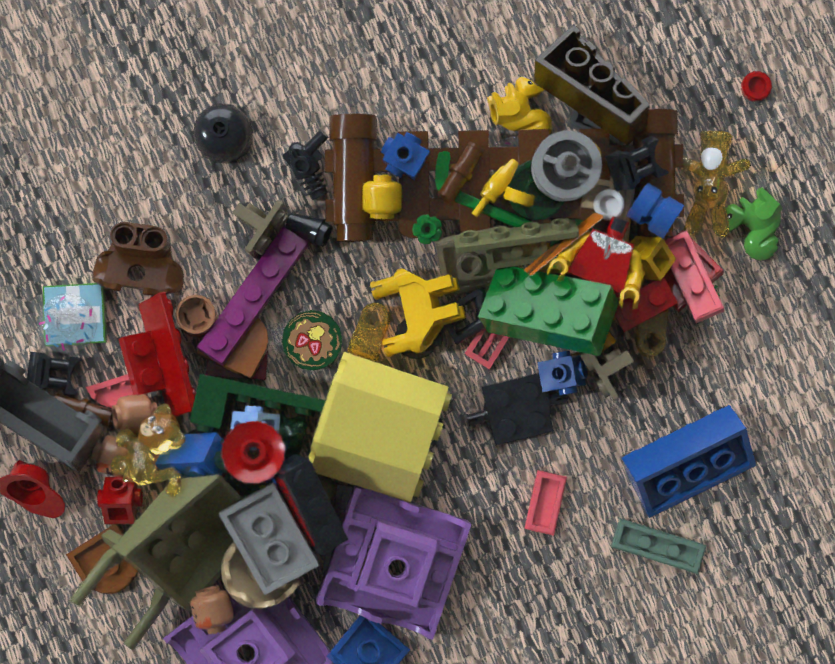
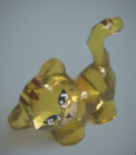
(156, 435)

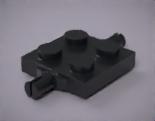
(516, 409)

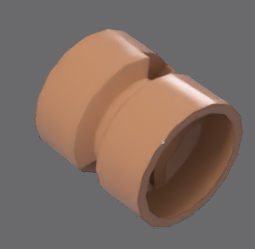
(195, 315)

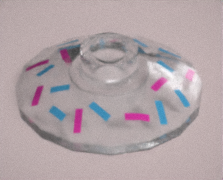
(81, 327)

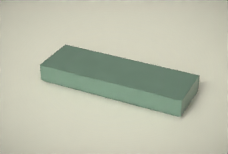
(658, 546)

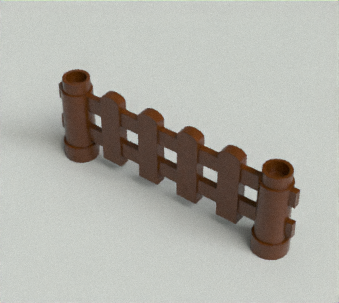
(356, 161)

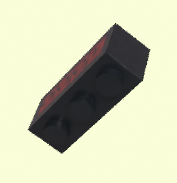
(309, 504)

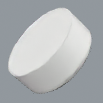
(609, 204)

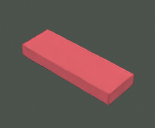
(693, 278)

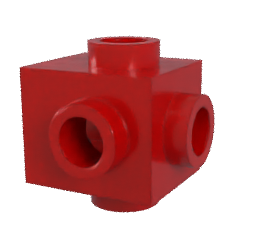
(119, 495)

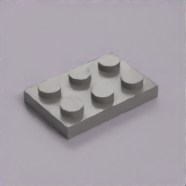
(269, 538)

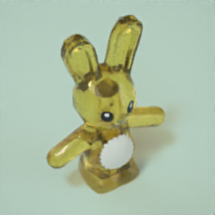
(711, 188)

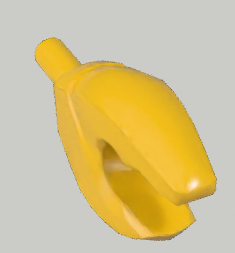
(496, 185)

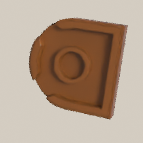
(249, 352)
(89, 553)

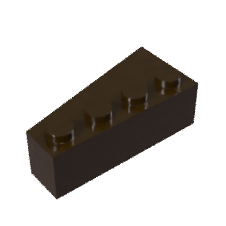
(591, 86)

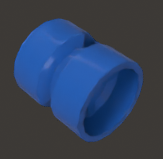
(655, 210)

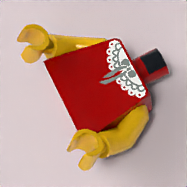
(604, 260)

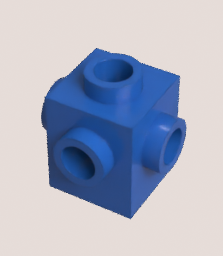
(412, 164)
(562, 373)

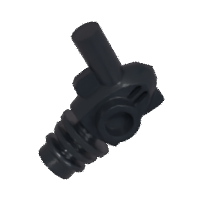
(304, 163)

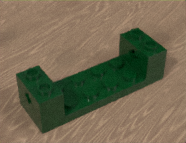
(216, 396)

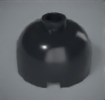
(223, 146)

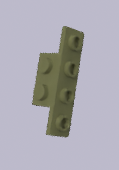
(515, 245)

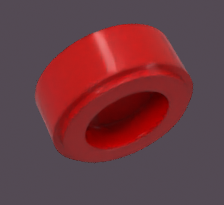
(756, 86)

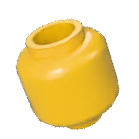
(382, 197)

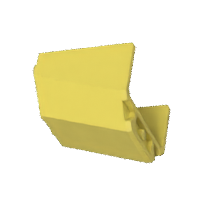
(378, 427)

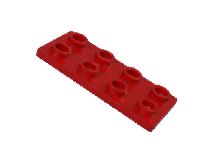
(156, 358)

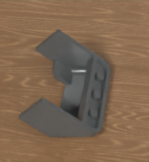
(46, 420)

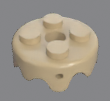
(244, 587)

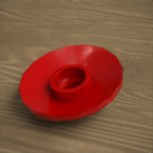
(253, 435)

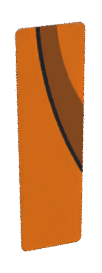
(562, 244)

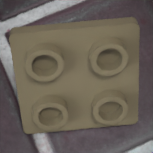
(262, 224)
(613, 362)

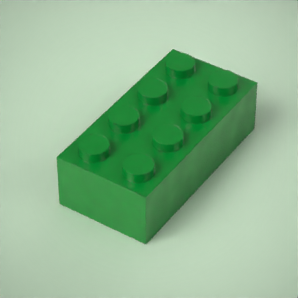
(549, 311)

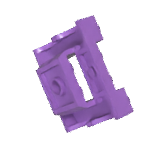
(405, 531)
(275, 633)

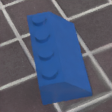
(689, 460)

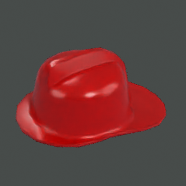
(31, 489)

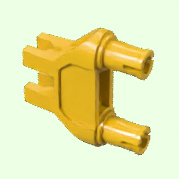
(420, 307)

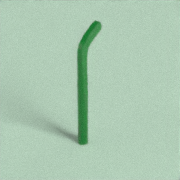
(469, 201)

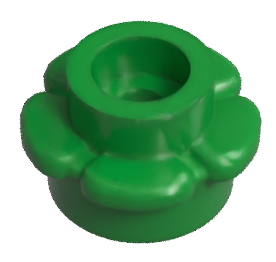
(427, 221)

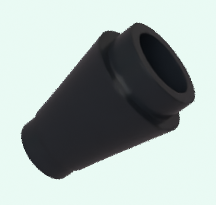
(311, 229)

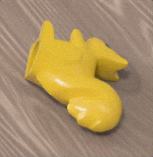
(514, 109)

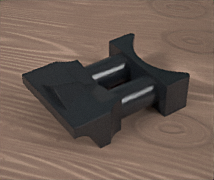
(623, 169)
(40, 372)

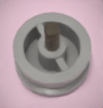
(566, 166)

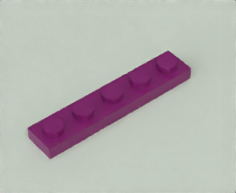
(252, 296)

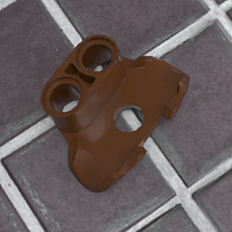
(161, 271)

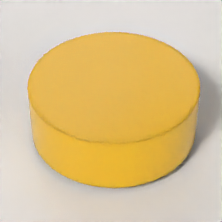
(519, 197)

